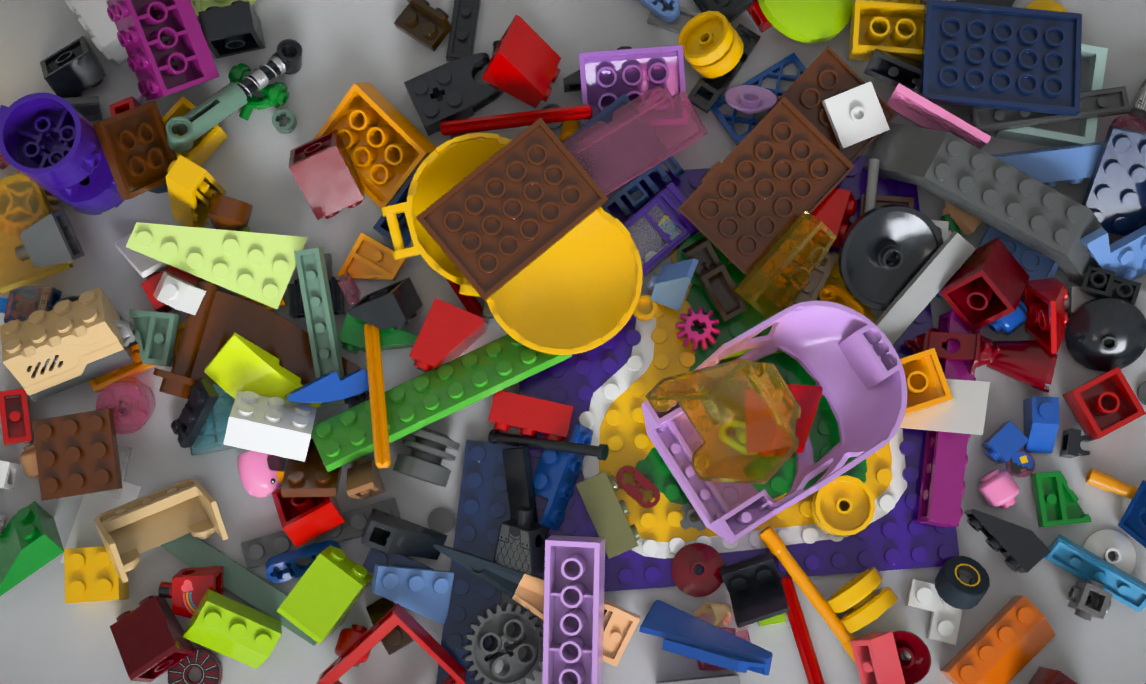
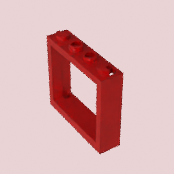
(377, 632)

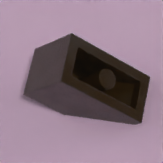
(397, 637)

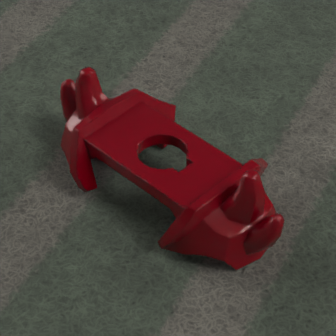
(972, 347)

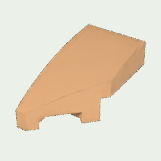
(965, 221)

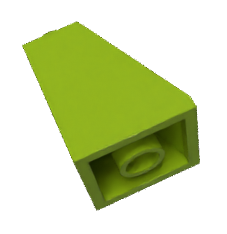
(325, 594)

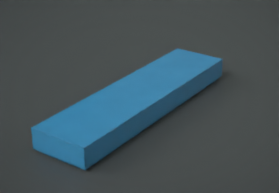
(1090, 566)

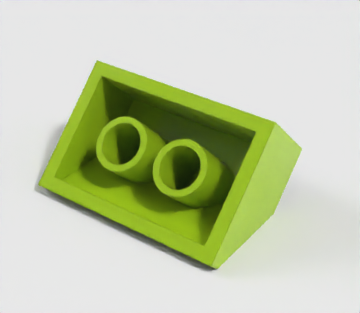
(233, 629)

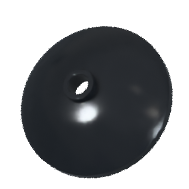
(1103, 320)

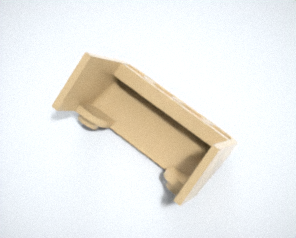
(158, 520)

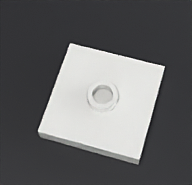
(855, 115)

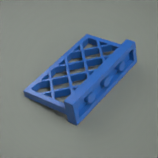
(768, 73)

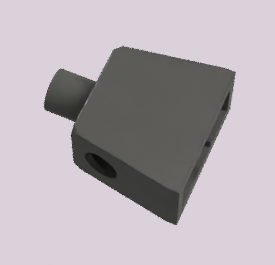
(49, 241)

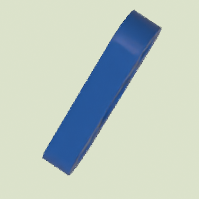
(282, 560)

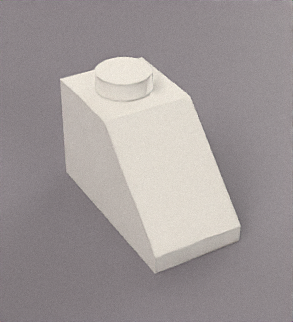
(179, 293)

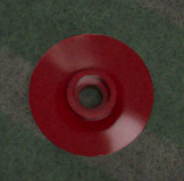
(684, 575)
(919, 664)

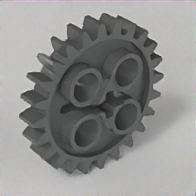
(495, 625)

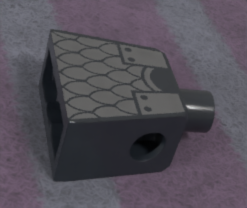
(522, 543)

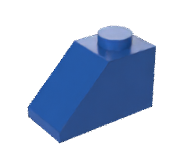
(1040, 423)

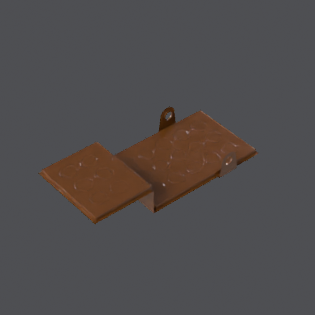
(778, 168)

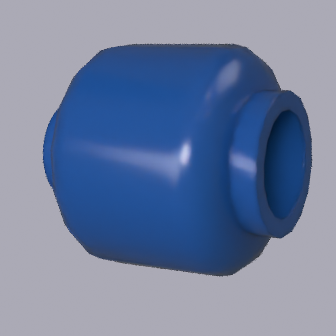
(1011, 321)

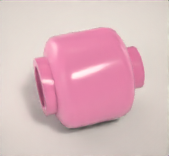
(999, 489)

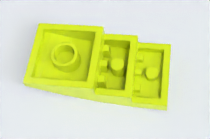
(250, 368)

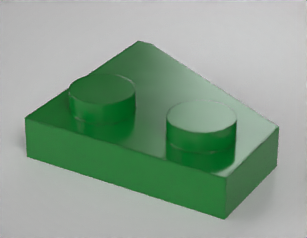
(1056, 501)

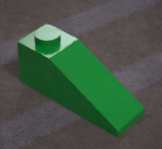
(353, 337)

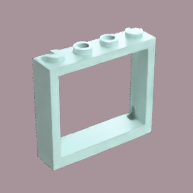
(1087, 128)

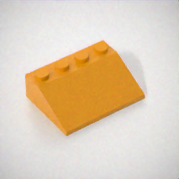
(378, 141)

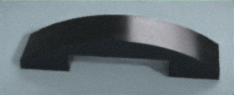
(708, 90)

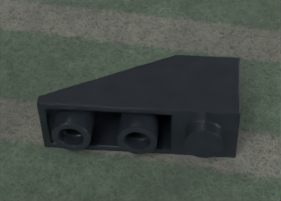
(400, 536)
(1015, 542)

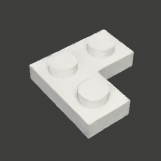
(944, 618)

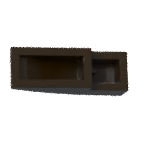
(715, 279)

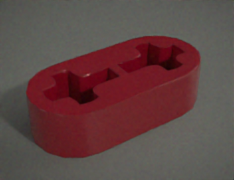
(642, 482)

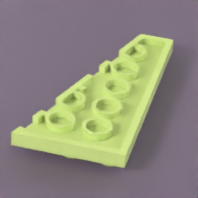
(236, 260)

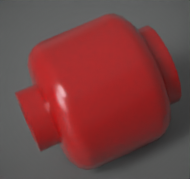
(347, 638)

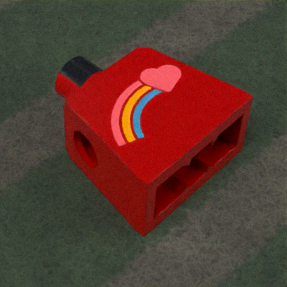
(189, 588)

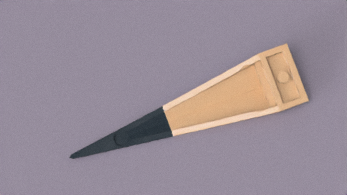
(529, 592)

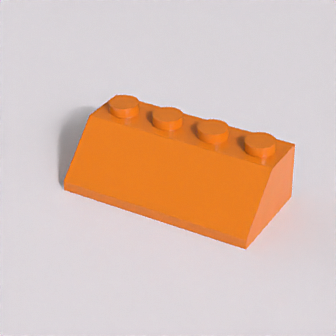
(1001, 646)

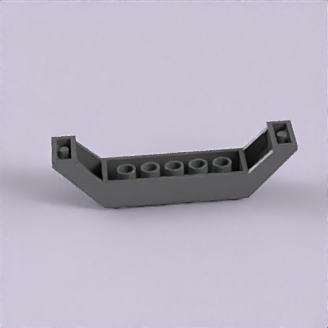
(990, 193)

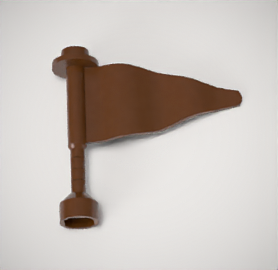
(224, 314)

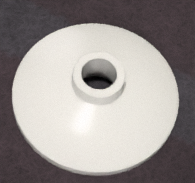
(1109, 540)

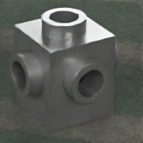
(1098, 602)

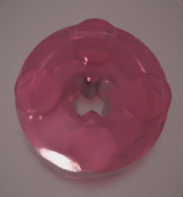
(130, 392)

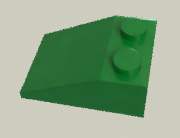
(27, 545)

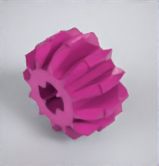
(700, 320)

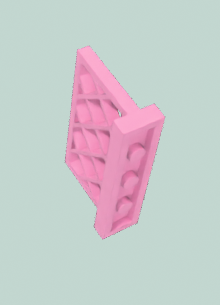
(931, 116)

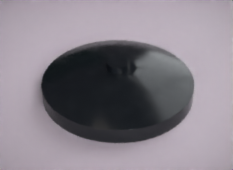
(885, 252)

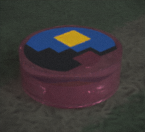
(1021, 464)

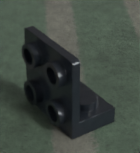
(755, 589)

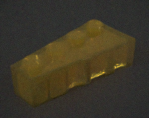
(787, 267)

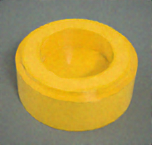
(645, 309)

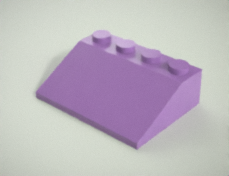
(629, 71)

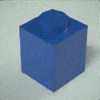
(1004, 443)

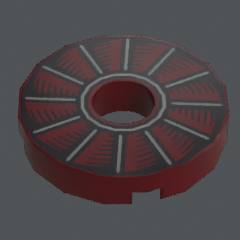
(204, 660)

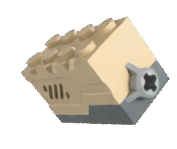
(67, 344)

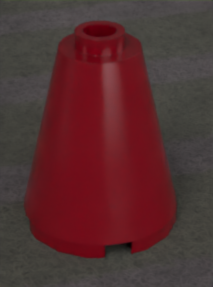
(1026, 363)

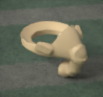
(720, 612)

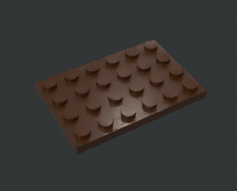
(512, 209)

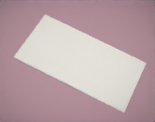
(959, 415)
(84, 529)

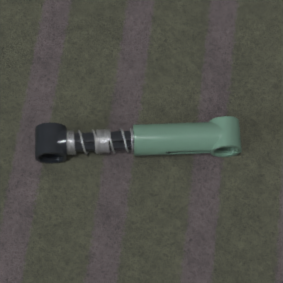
(231, 97)

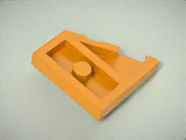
(371, 260)

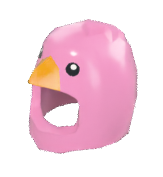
(260, 473)

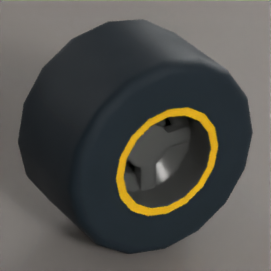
(962, 582)

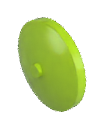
(808, 19)

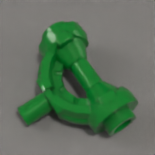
(274, 94)

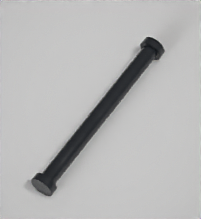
(600, 451)

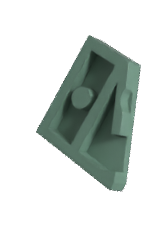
(155, 335)

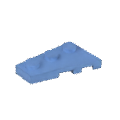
(415, 589)

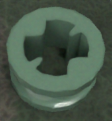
(278, 115)

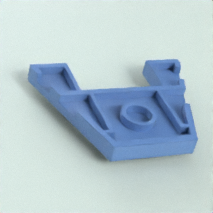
(1124, 256)

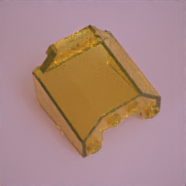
(740, 415)

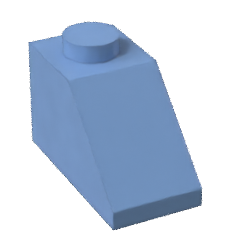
(673, 283)

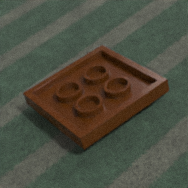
(136, 149)
(77, 454)

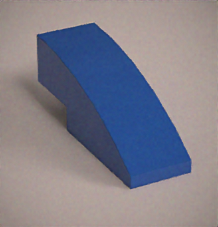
(331, 387)

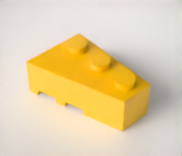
(190, 191)

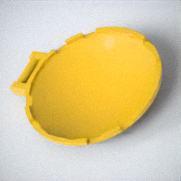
(433, 179)
(574, 291)

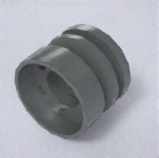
(427, 457)

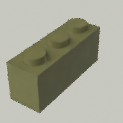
(608, 514)

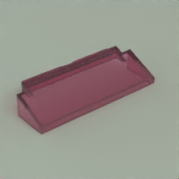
(636, 138)

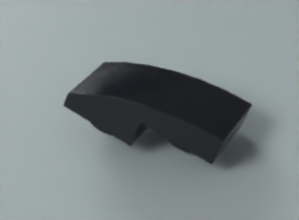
(1104, 283)

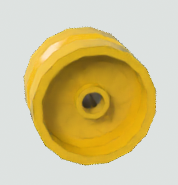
(711, 44)
(851, 520)
(864, 602)

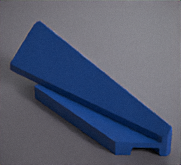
(703, 641)

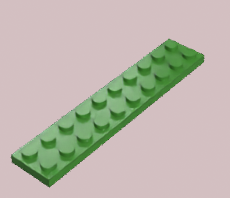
(430, 398)

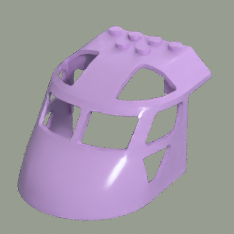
(858, 378)

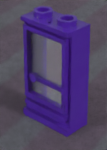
(660, 228)

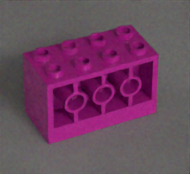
(162, 45)

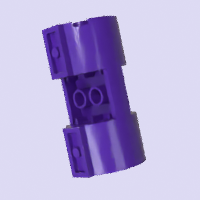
(58, 151)

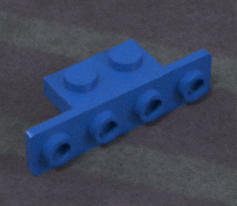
(557, 476)

